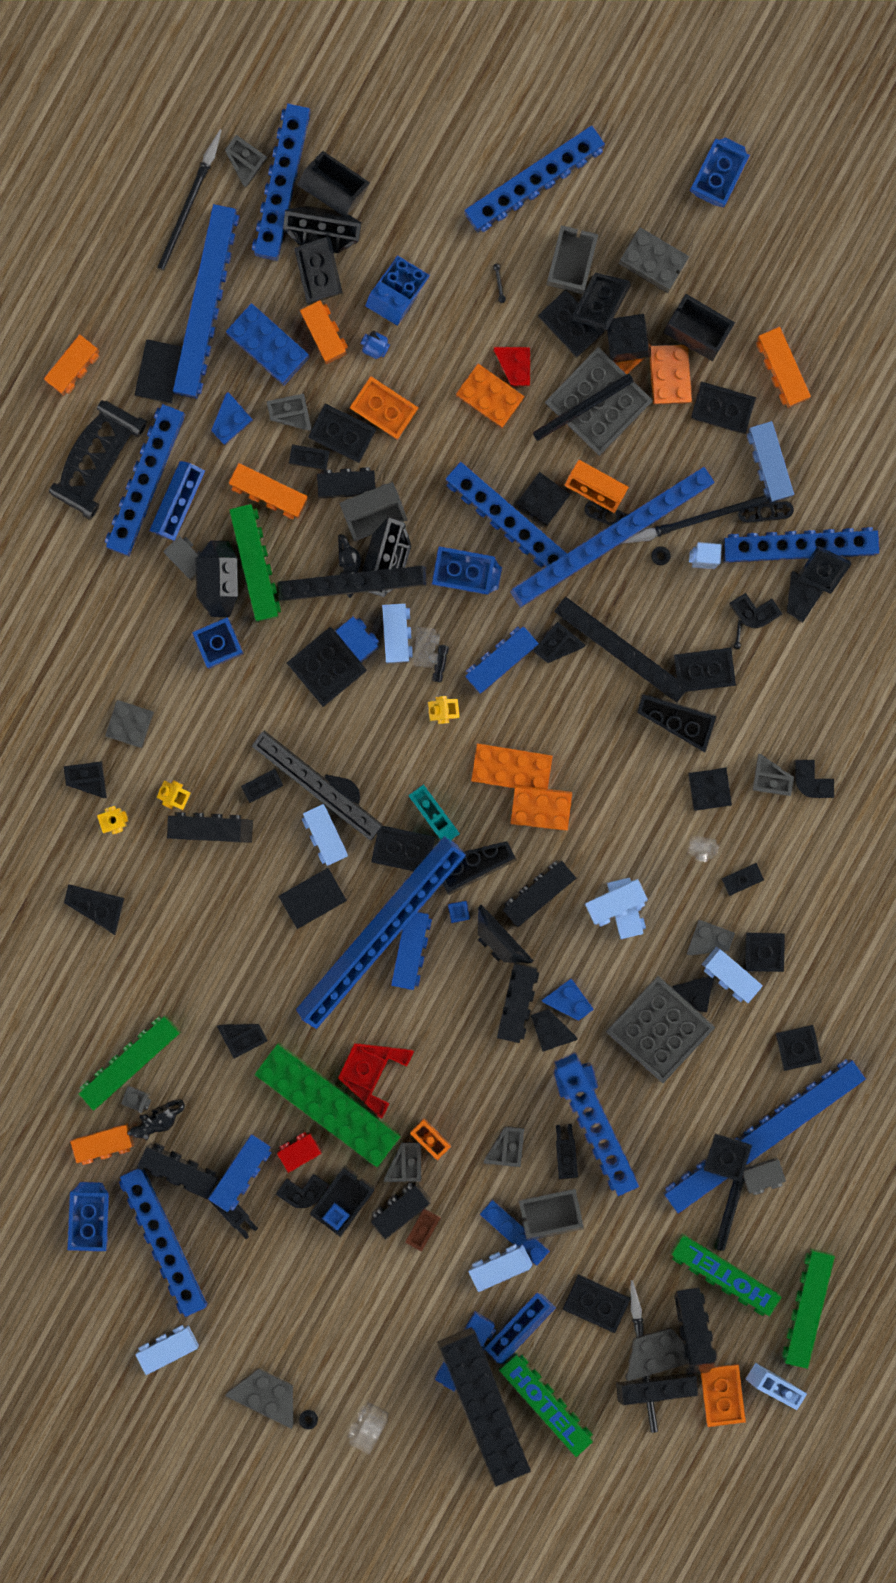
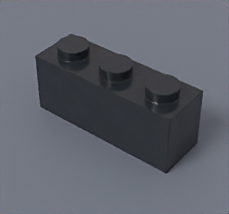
(345, 483)

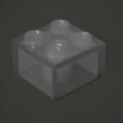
(368, 1428)

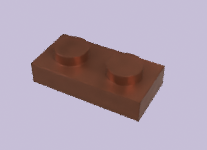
(422, 1229)

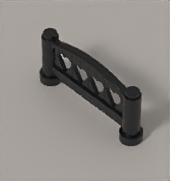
(82, 496)

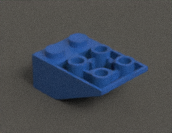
(397, 290)

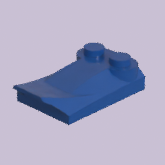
(720, 172)
(466, 571)
(88, 1217)

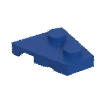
(230, 420)
(569, 1000)

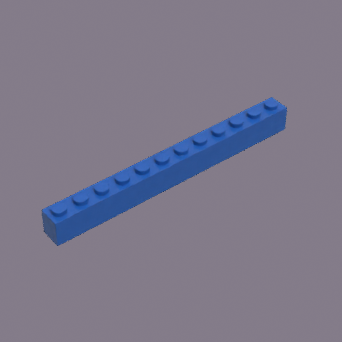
(612, 537)
(380, 932)
(771, 1130)

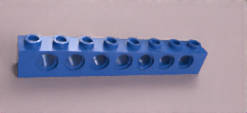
(291, 114)
(588, 137)
(463, 473)
(133, 526)
(733, 554)
(626, 1179)
(186, 1306)

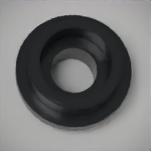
(665, 551)
(308, 1425)

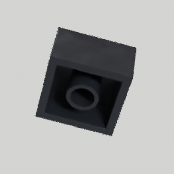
(628, 338)

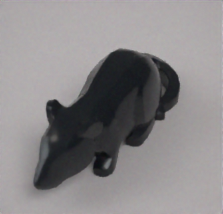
(348, 557)
(160, 1120)

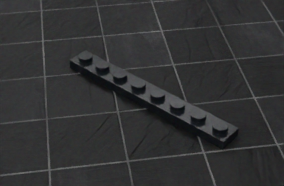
(352, 583)
(621, 649)
(317, 785)

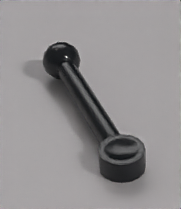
(501, 299)
(737, 645)

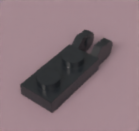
(566, 1154)
(237, 1217)

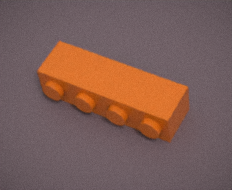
(783, 367)
(268, 491)

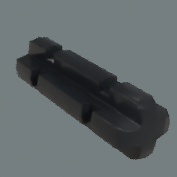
(441, 661)

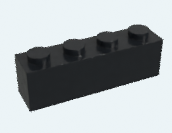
(539, 894)
(656, 1389)

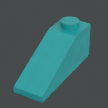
(433, 813)

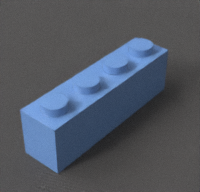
(770, 461)

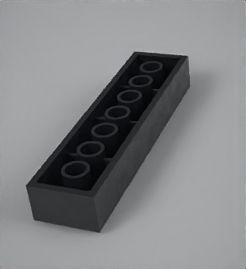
(483, 1406)

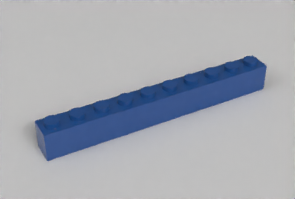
(205, 301)

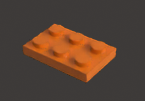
(670, 374)
(490, 395)
(384, 408)
(541, 807)
(723, 1395)

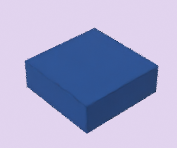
(458, 911)
(335, 1216)

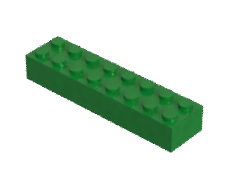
(327, 1105)

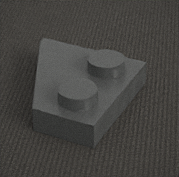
(244, 159)
(290, 411)
(771, 778)
(708, 937)
(507, 1148)
(406, 1164)

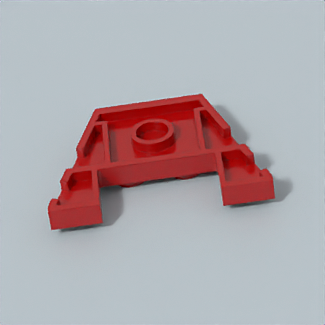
(365, 1068)

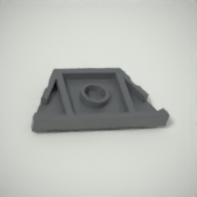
(655, 1354)
(266, 1395)

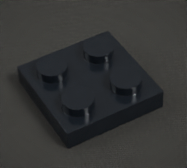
(543, 498)
(824, 570)
(710, 789)
(764, 952)
(798, 1047)
(727, 1157)

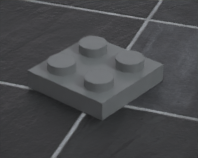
(129, 723)

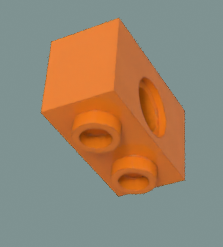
(430, 1139)

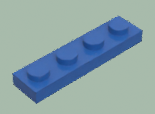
(513, 1231)

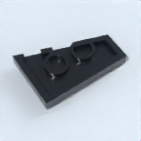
(96, 905)

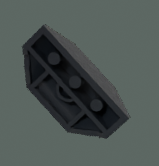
(314, 223)
(388, 549)
(217, 578)
(499, 940)

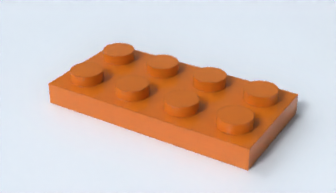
(511, 767)

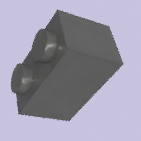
(183, 556)
(763, 1176)

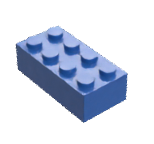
(267, 344)

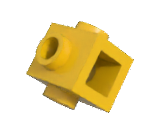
(443, 709)
(173, 795)
(105, 820)

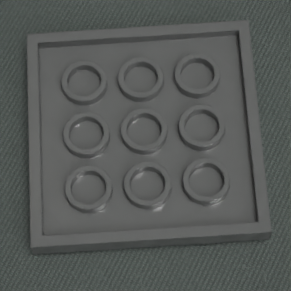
(607, 419)
(660, 1029)

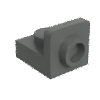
(136, 1099)

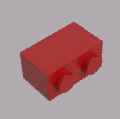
(299, 1152)

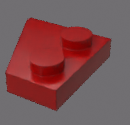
(515, 364)

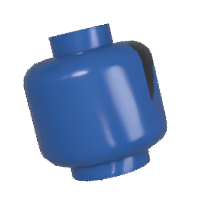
(375, 345)

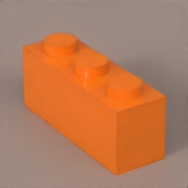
(324, 331)
(72, 365)
(596, 486)
(102, 1144)

